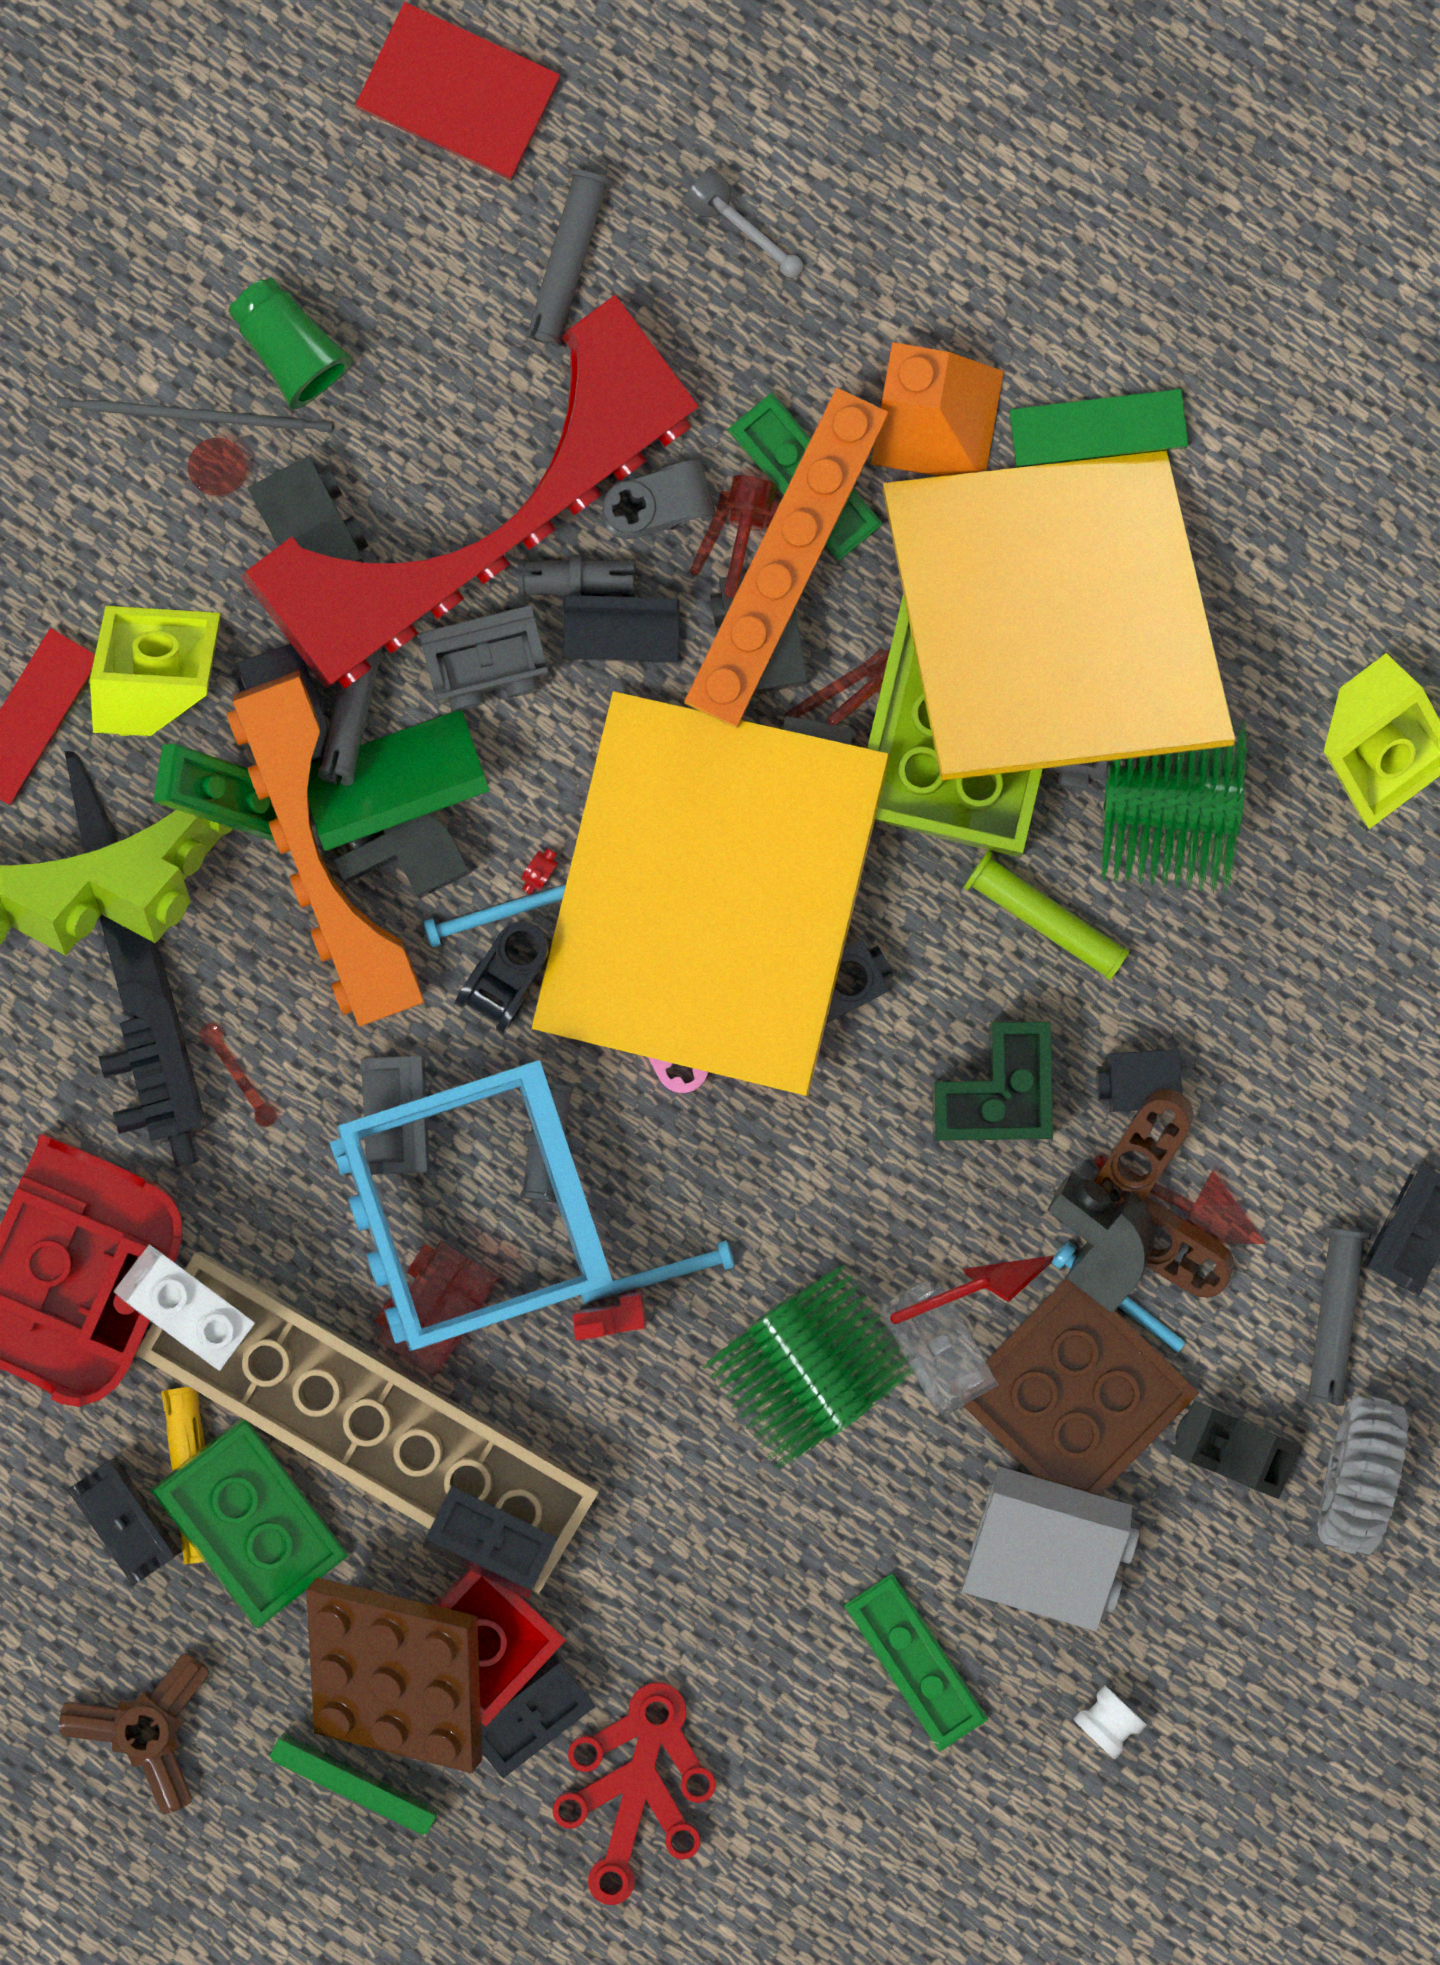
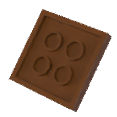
(1078, 1392)
(395, 1674)

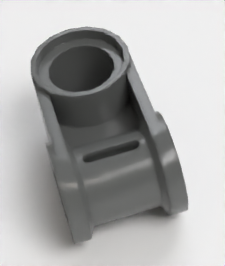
(668, 499)

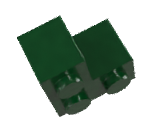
(1013, 1102)

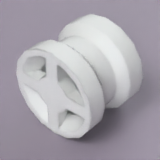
(1109, 1722)

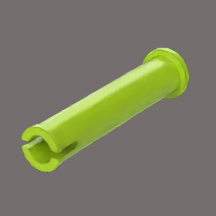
(1047, 916)

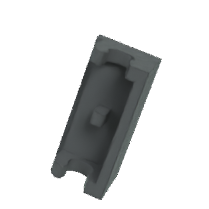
(385, 1085)

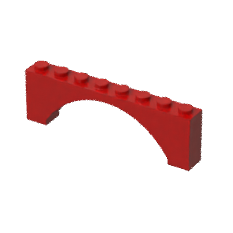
(348, 609)

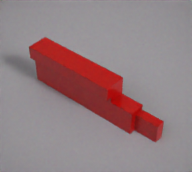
(611, 1319)

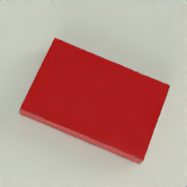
(457, 91)

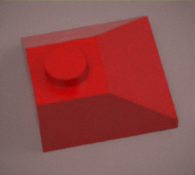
(510, 1638)

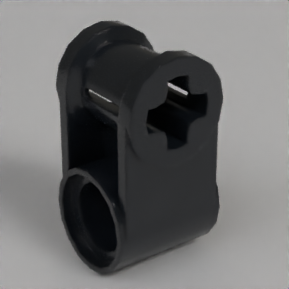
(504, 978)

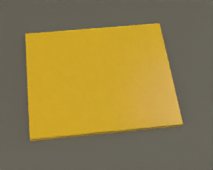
(1056, 615)
(711, 893)

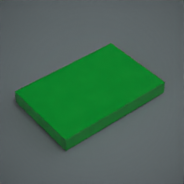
(398, 780)
(249, 1522)

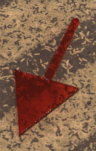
(1212, 1212)

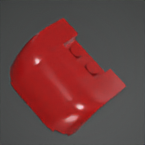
(62, 1255)

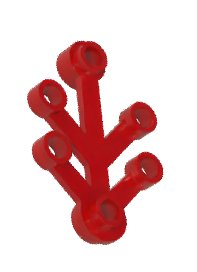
(637, 1782)

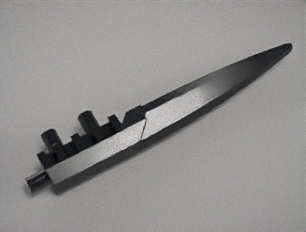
(153, 1034)

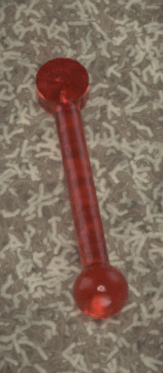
(212, 1036)

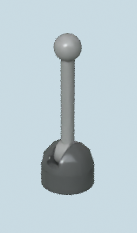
(712, 196)

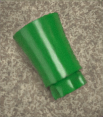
(288, 342)

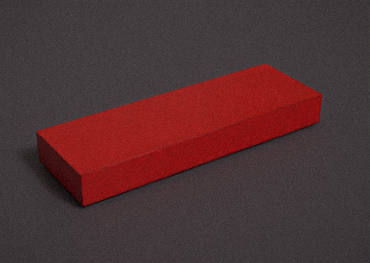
(39, 708)

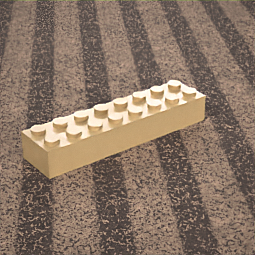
(368, 1416)

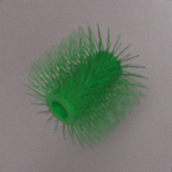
(1176, 802)
(810, 1367)

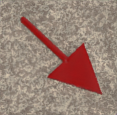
(1001, 1279)

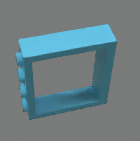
(562, 1175)

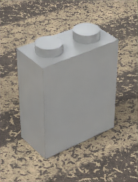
(1050, 1549)

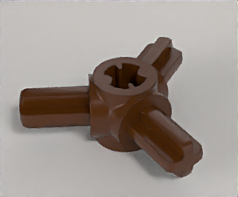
(158, 1755)

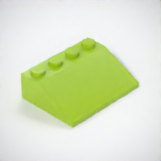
(972, 811)

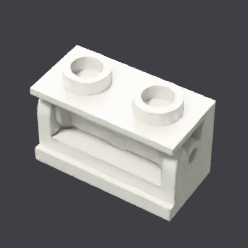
(184, 1307)

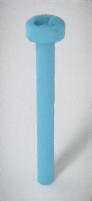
(490, 914)
(722, 1255)
(1066, 1256)

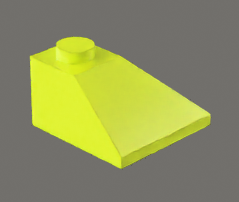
(150, 667)
(1383, 739)

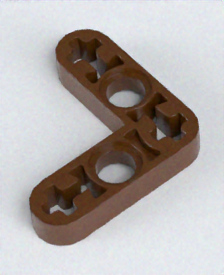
(1200, 1243)

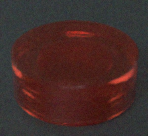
(217, 467)

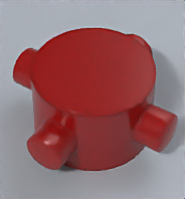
(539, 870)

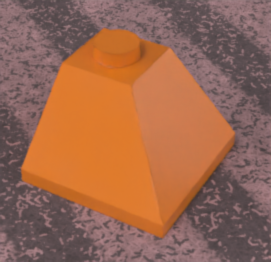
(938, 412)

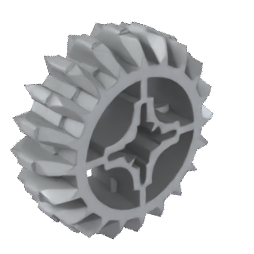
(1363, 1475)

